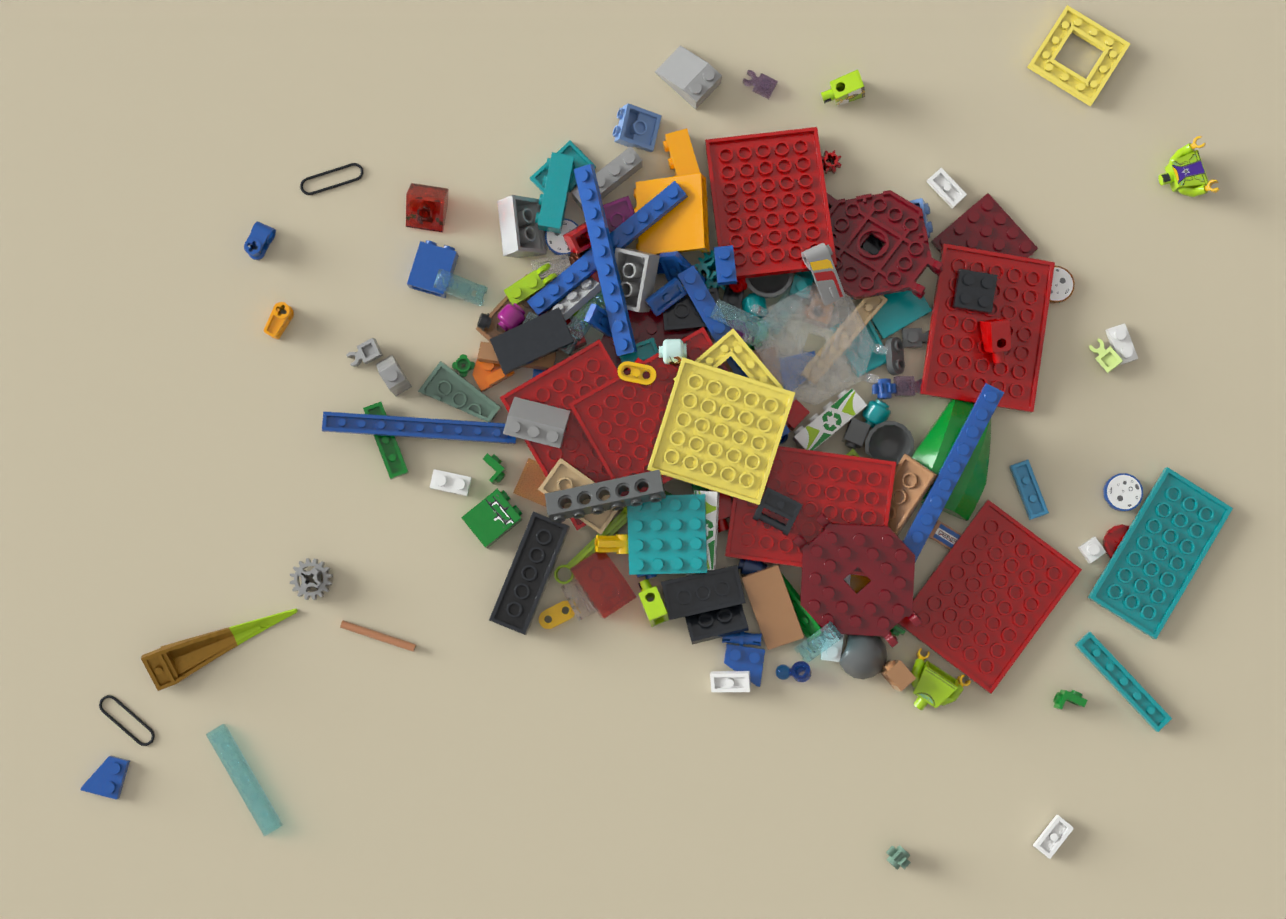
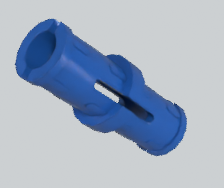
(743, 638)

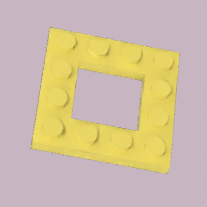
(1093, 33)
(734, 346)

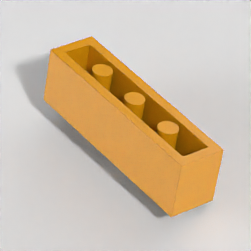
(681, 153)

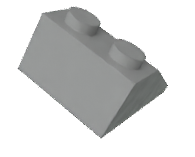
(689, 76)

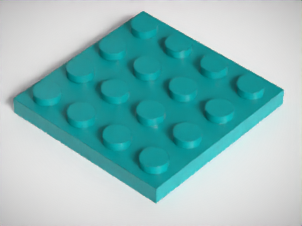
(668, 536)

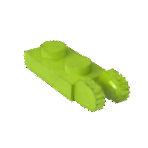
(529, 285)

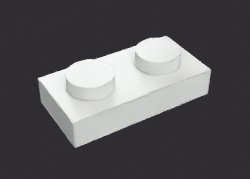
(946, 188)
(1122, 343)
(450, 482)
(730, 681)
(1053, 836)

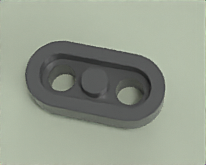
(895, 356)

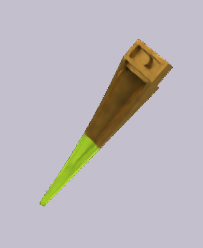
(180, 659)

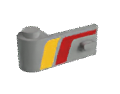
(820, 263)

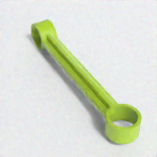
(617, 523)

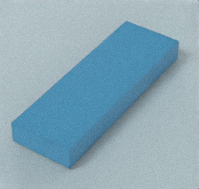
(1028, 489)

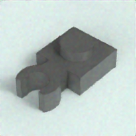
(914, 337)

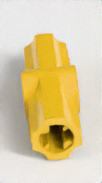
(608, 544)

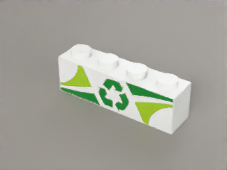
(830, 421)
(712, 512)

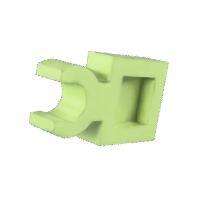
(1107, 357)

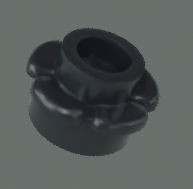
(484, 321)

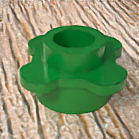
(458, 365)

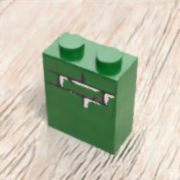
(492, 517)

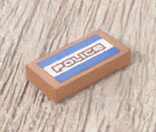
(944, 535)

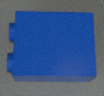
(427, 264)

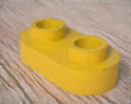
(636, 374)
(556, 614)

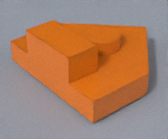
(488, 374)

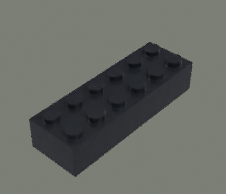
(529, 573)

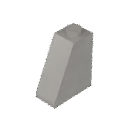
(393, 375)

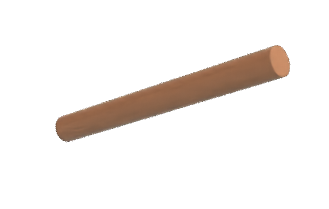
(378, 636)

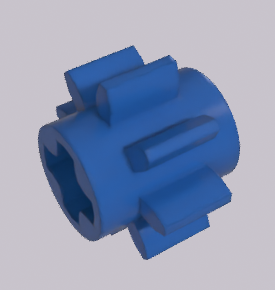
(884, 389)

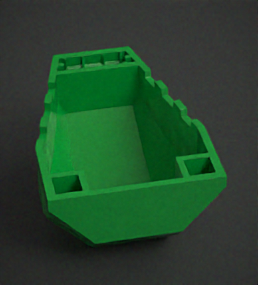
(935, 448)

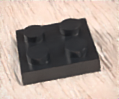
(974, 291)

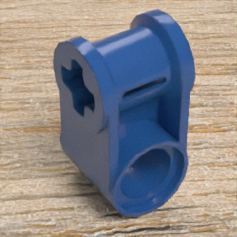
(260, 238)

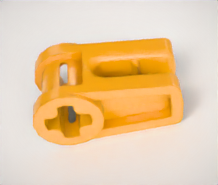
(278, 322)

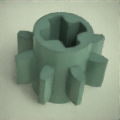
(898, 857)

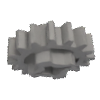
(306, 584)

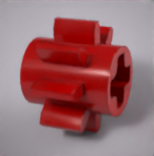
(828, 167)

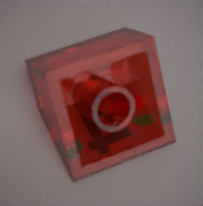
(426, 207)

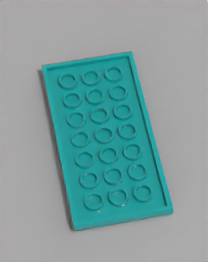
(1160, 553)

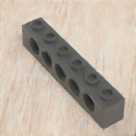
(556, 500)

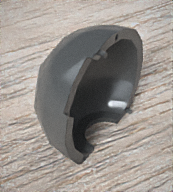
(771, 285)
(889, 441)
(863, 656)

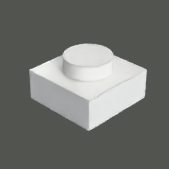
(1091, 549)

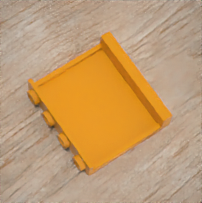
(685, 225)

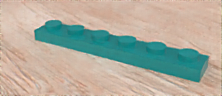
(1123, 681)

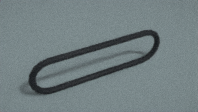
(333, 186)
(131, 713)

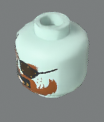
(672, 351)

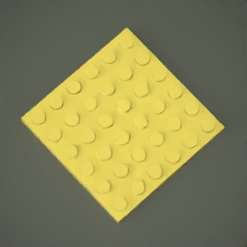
(721, 430)

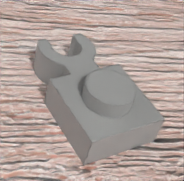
(367, 352)

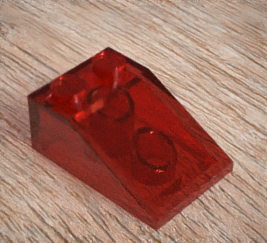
(602, 583)

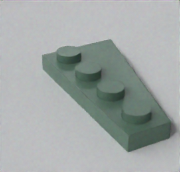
(457, 392)

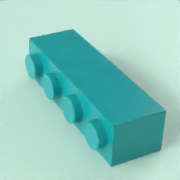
(556, 192)

